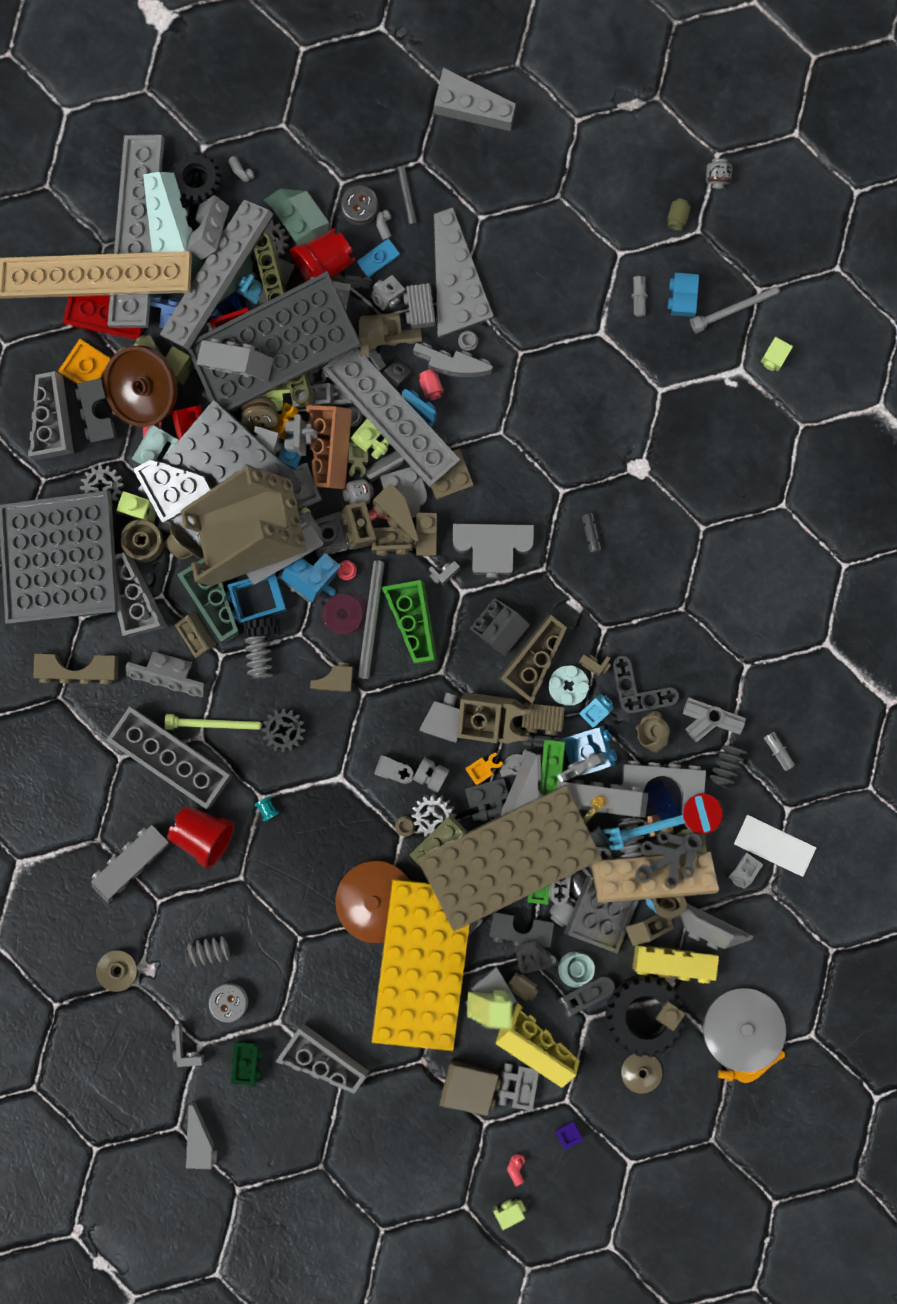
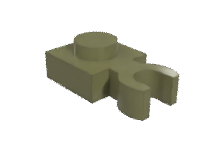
(357, 458)

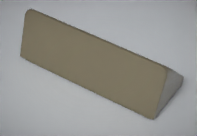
(195, 634)

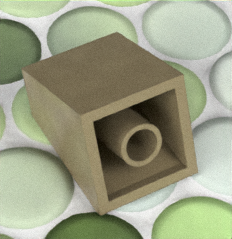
(469, 1088)

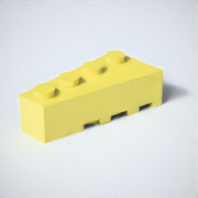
(675, 962)

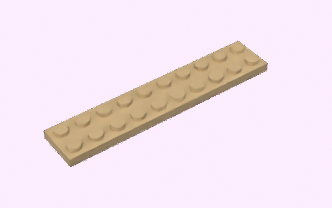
(95, 275)

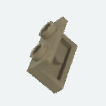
(389, 541)

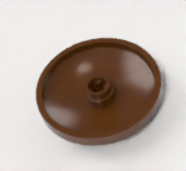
(140, 386)

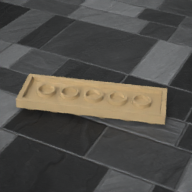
(617, 880)

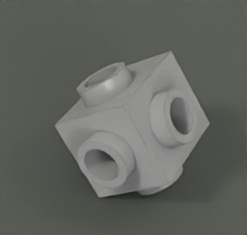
(387, 293)

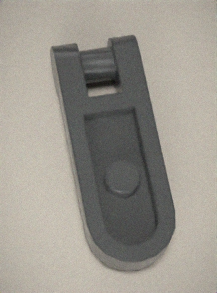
(587, 995)

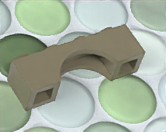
(49, 668)

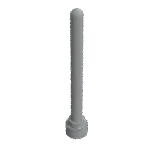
(699, 323)

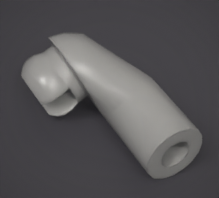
(381, 224)

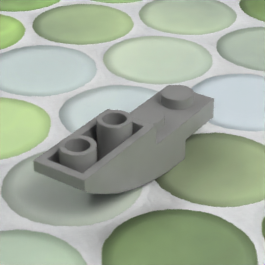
(460, 365)

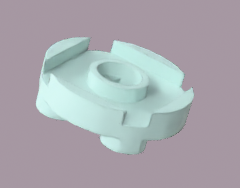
(568, 697)

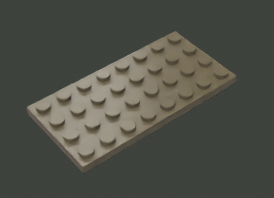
(509, 858)

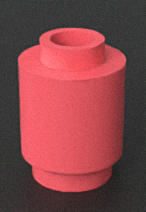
(431, 384)

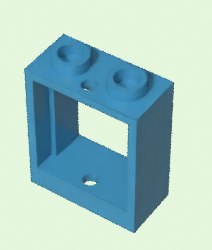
(276, 591)

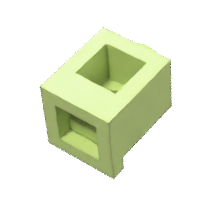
(509, 1213)

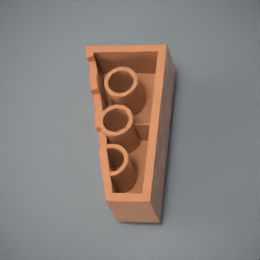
(331, 445)

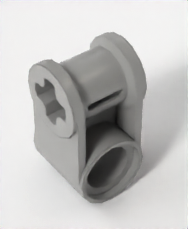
(391, 769)

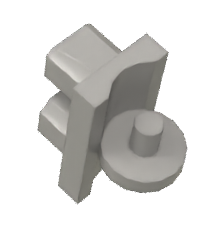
(302, 433)

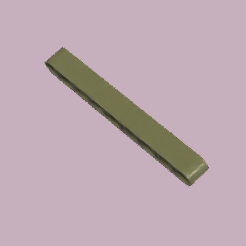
(272, 292)

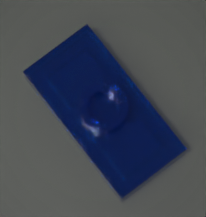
(662, 801)

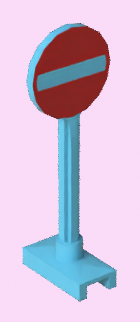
(699, 814)

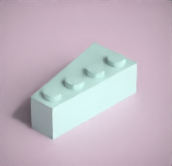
(165, 213)

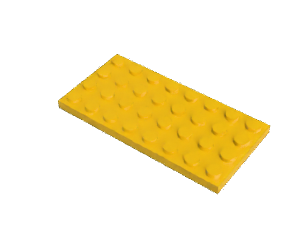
(419, 971)

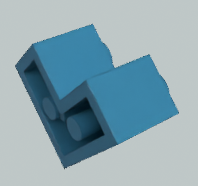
(310, 579)

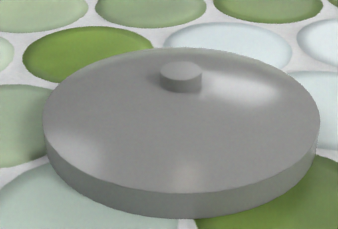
(744, 1030)

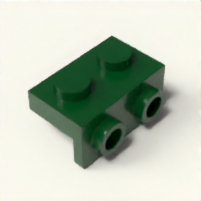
(246, 1063)

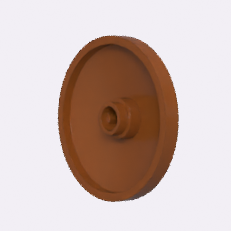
(365, 898)

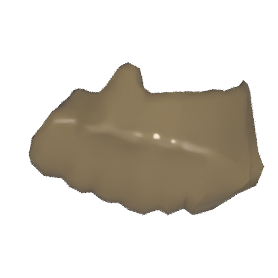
(653, 731)

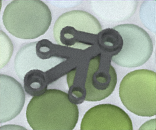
(670, 856)

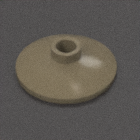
(106, 971)
(631, 1069)

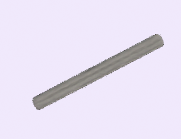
(371, 619)

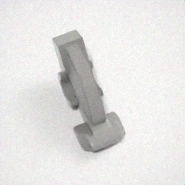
(512, 765)

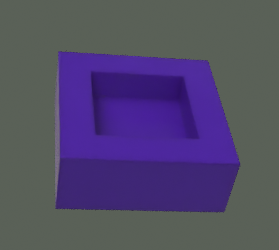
(569, 1135)

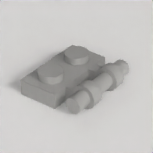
(525, 1087)

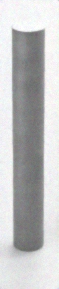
(407, 196)

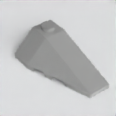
(525, 784)

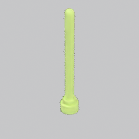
(173, 721)

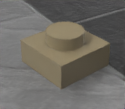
(670, 1016)

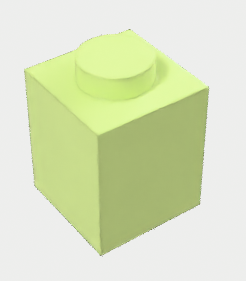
(776, 354)

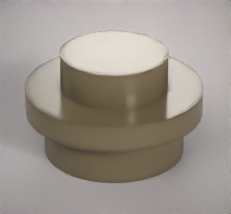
(404, 826)

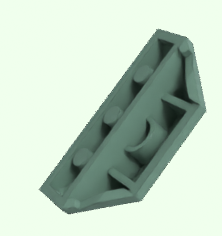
(298, 215)

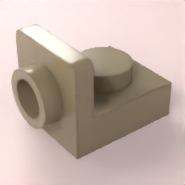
(592, 665)

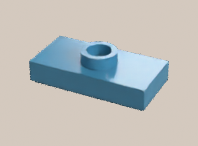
(378, 258)

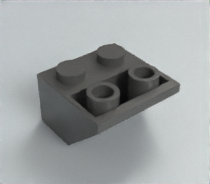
(499, 626)

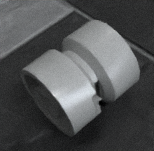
(437, 778)

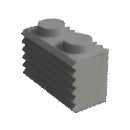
(420, 306)

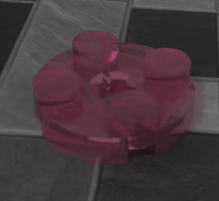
(335, 623)

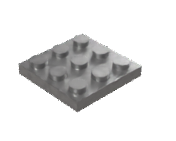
(600, 922)

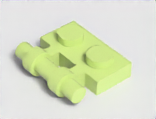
(367, 437)

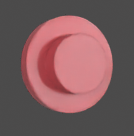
(347, 570)

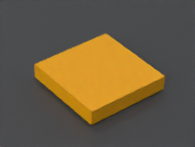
(84, 363)

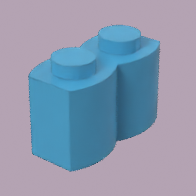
(684, 294)

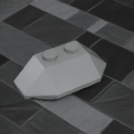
(712, 929)

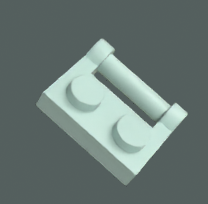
(153, 444)

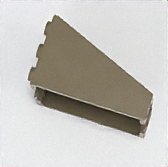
(245, 525)

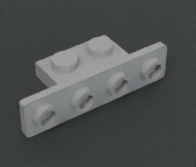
(166, 672)

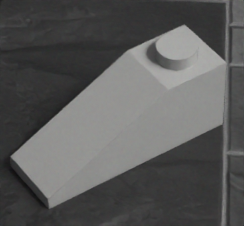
(199, 1142)

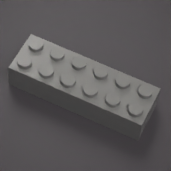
(169, 757)

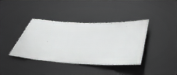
(775, 845)

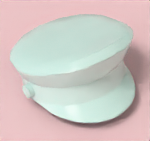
(576, 969)

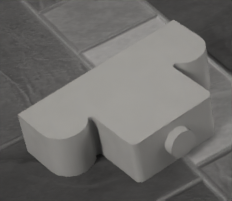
(492, 545)

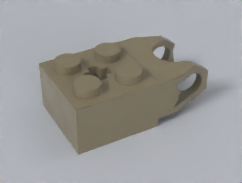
(497, 720)

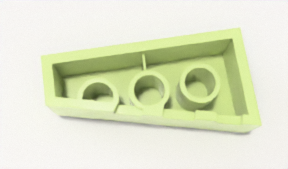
(490, 1008)

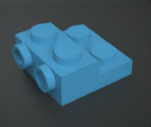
(587, 742)

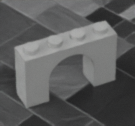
(690, 780)

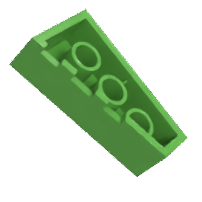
(412, 615)

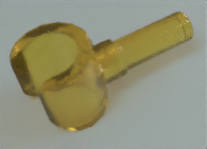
(597, 804)

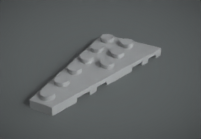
(458, 286)

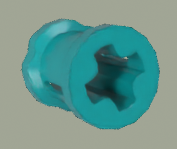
(266, 808)

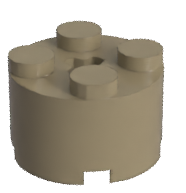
(132, 545)

